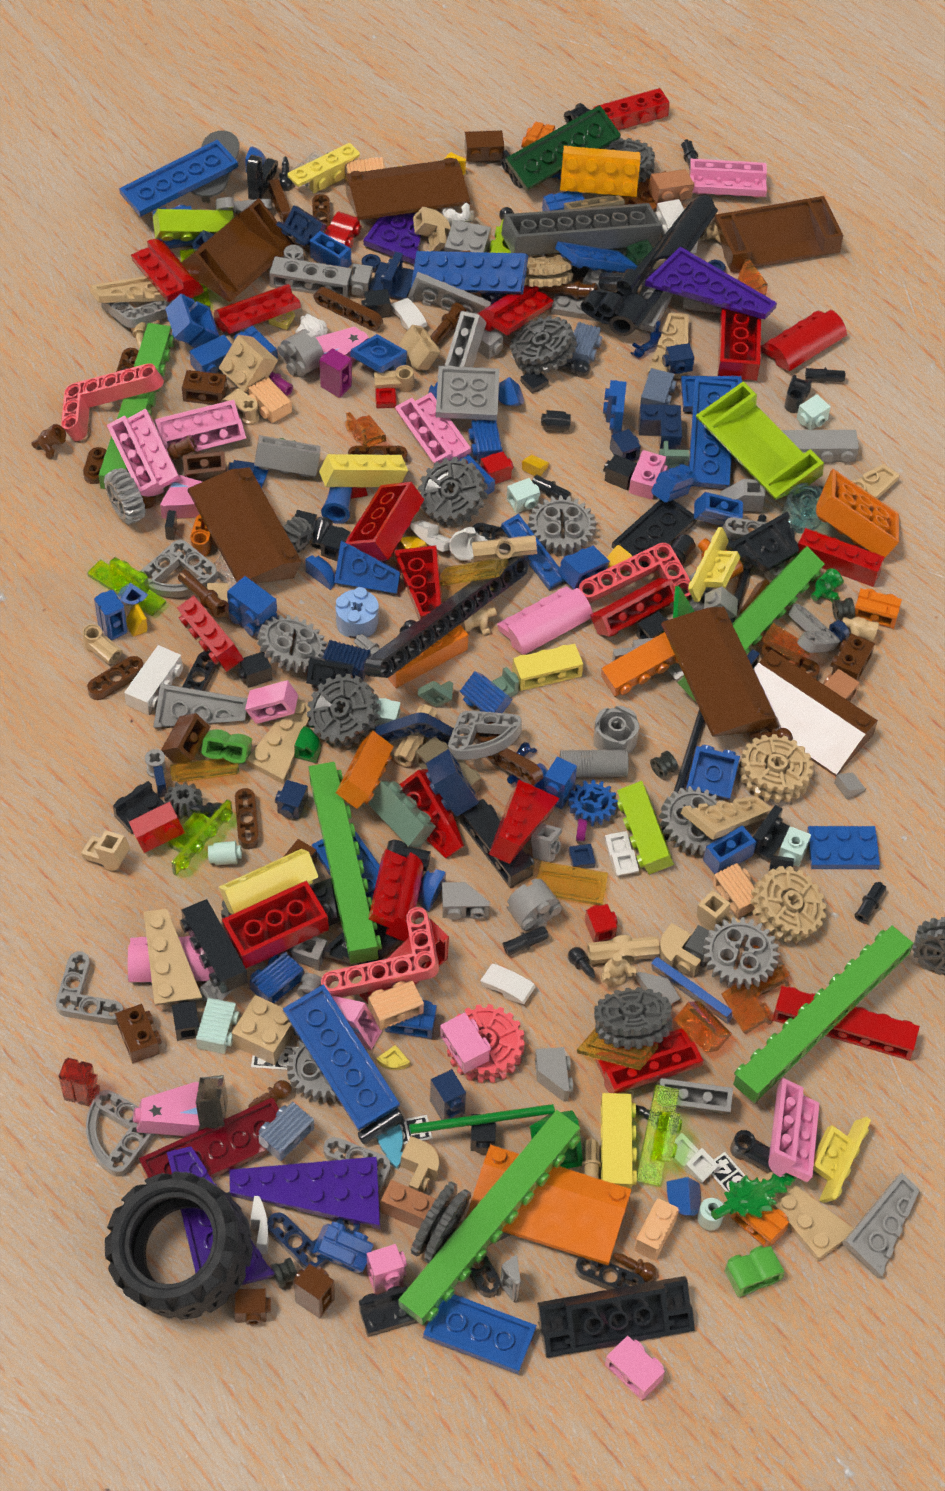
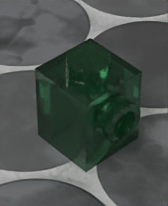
(638, 251)

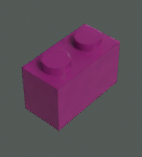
(335, 372)

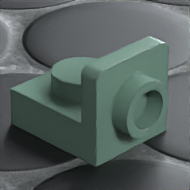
(674, 457)
(507, 682)
(436, 693)

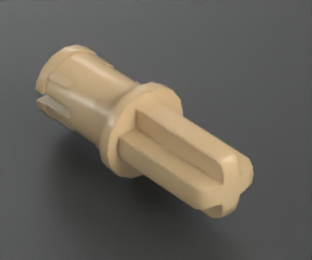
(591, 1158)

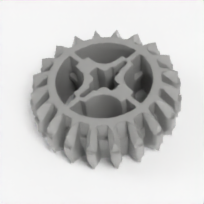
(124, 496)

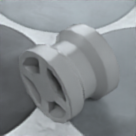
(294, 252)
(309, 983)

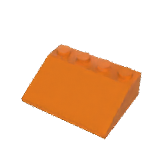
(858, 514)

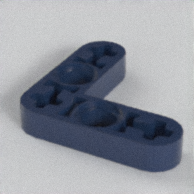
(415, 723)
(288, 1224)

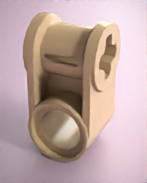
(245, 406)

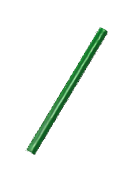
(481, 1119)

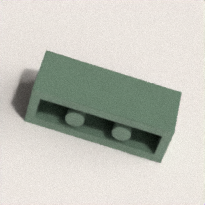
(401, 813)

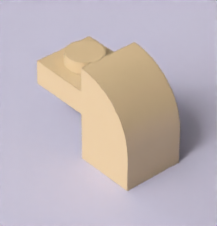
(433, 225)
(107, 850)
(713, 911)
(673, 952)
(421, 1160)

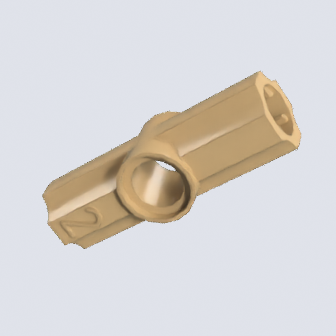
(490, 548)
(406, 751)
(629, 949)

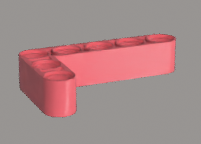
(102, 390)
(637, 572)
(391, 965)

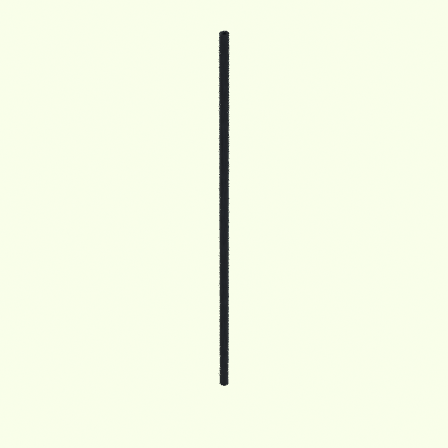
(686, 764)

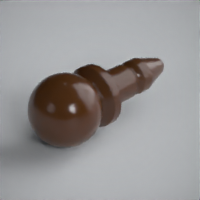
(780, 733)
(280, 1090)
(644, 1269)

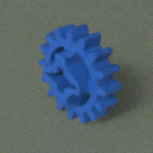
(592, 803)

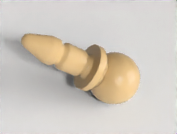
(138, 333)

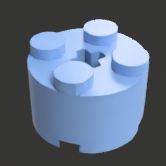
(357, 613)

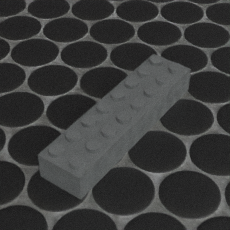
(594, 227)

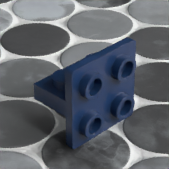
(301, 225)
(393, 277)

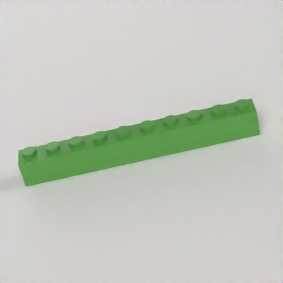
(153, 350)
(773, 600)
(343, 864)
(822, 1014)
(489, 1218)

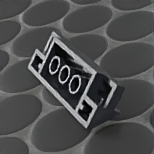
(613, 1314)

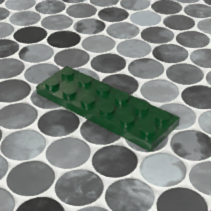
(545, 156)

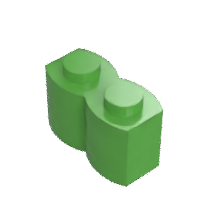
(221, 744)
(754, 1270)

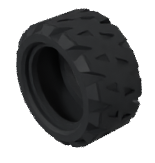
(134, 1222)

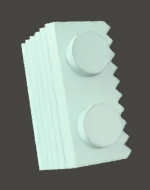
(217, 1025)

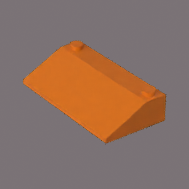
(566, 1213)

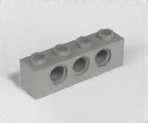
(309, 276)

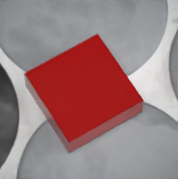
(385, 397)

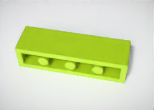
(188, 224)
(645, 828)

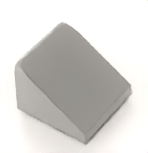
(849, 784)

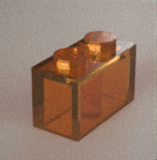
(702, 1026)

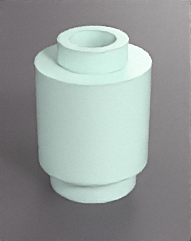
(224, 853)
(704, 1215)

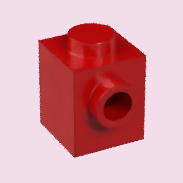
(498, 467)
(601, 923)

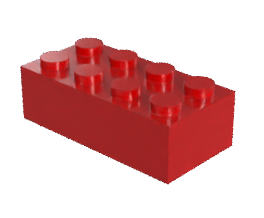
(739, 345)
(386, 519)
(276, 924)

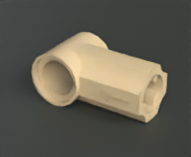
(400, 378)
(98, 643)

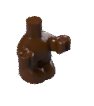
(53, 435)

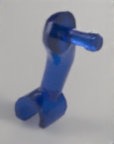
(654, 339)
(523, 750)

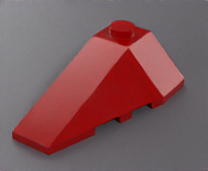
(445, 836)

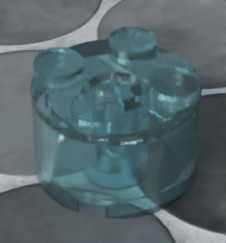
(802, 507)

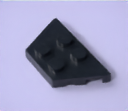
(767, 544)
(338, 950)

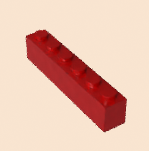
(858, 1027)

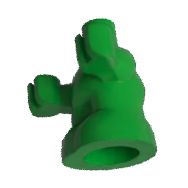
(827, 584)

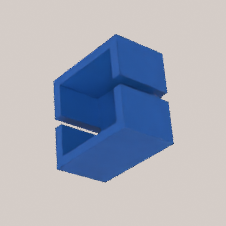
(191, 321)
(250, 605)

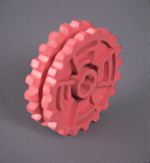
(504, 1039)

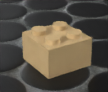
(247, 362)
(263, 1030)

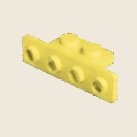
(325, 169)
(715, 566)
(836, 1155)

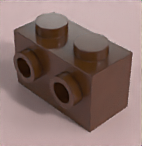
(484, 145)
(204, 387)
(204, 465)
(853, 656)
(185, 738)
(137, 1033)
(314, 1290)

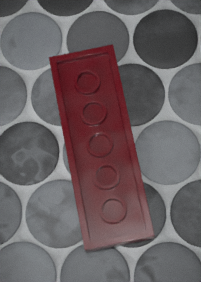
(220, 1147)

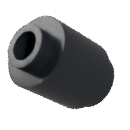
(556, 420)
(683, 547)

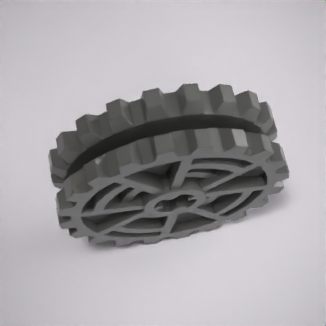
(647, 155)
(543, 345)
(463, 502)
(343, 710)
(930, 945)
(633, 1018)
(440, 1221)

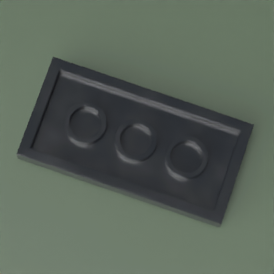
(657, 525)

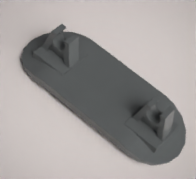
(218, 185)

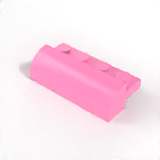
(728, 177)
(207, 425)
(435, 435)
(144, 453)
(546, 619)
(139, 962)
(793, 1132)

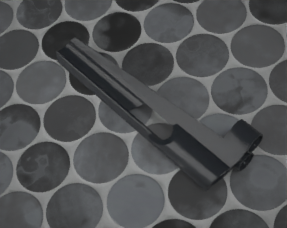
(628, 312)

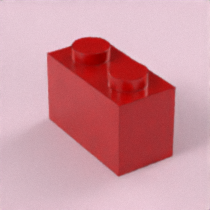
(156, 827)

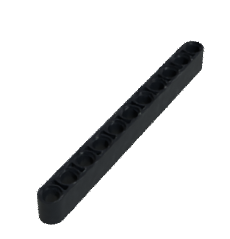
(442, 620)

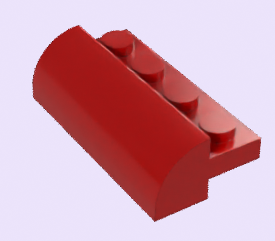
(166, 271)
(256, 309)
(515, 310)
(805, 339)
(396, 892)
(674, 1056)

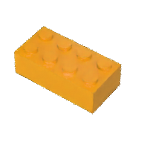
(600, 171)

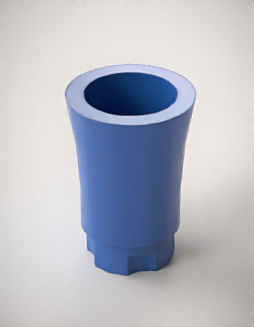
(337, 504)

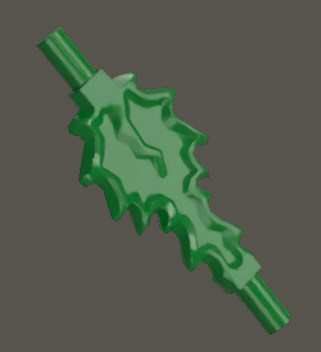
(753, 1196)

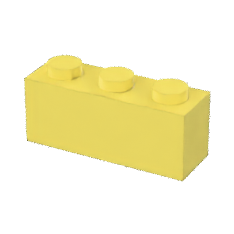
(547, 667)

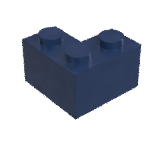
(661, 422)
(450, 783)

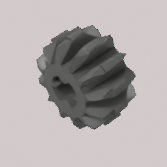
(299, 532)
(183, 797)

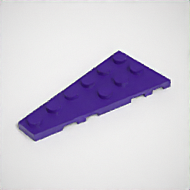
(394, 235)
(699, 280)
(324, 1188)
(198, 1226)

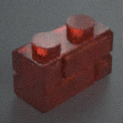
(78, 1082)

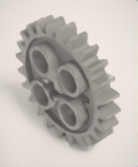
(577, 524)
(276, 640)
(680, 829)
(762, 960)
(298, 1067)

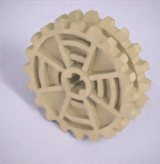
(548, 270)
(775, 768)
(788, 904)

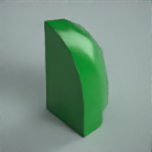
(307, 745)

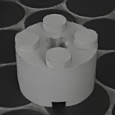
(301, 353)
(616, 729)
(533, 905)

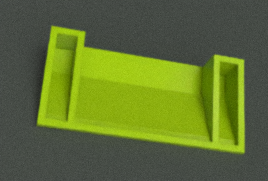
(759, 443)

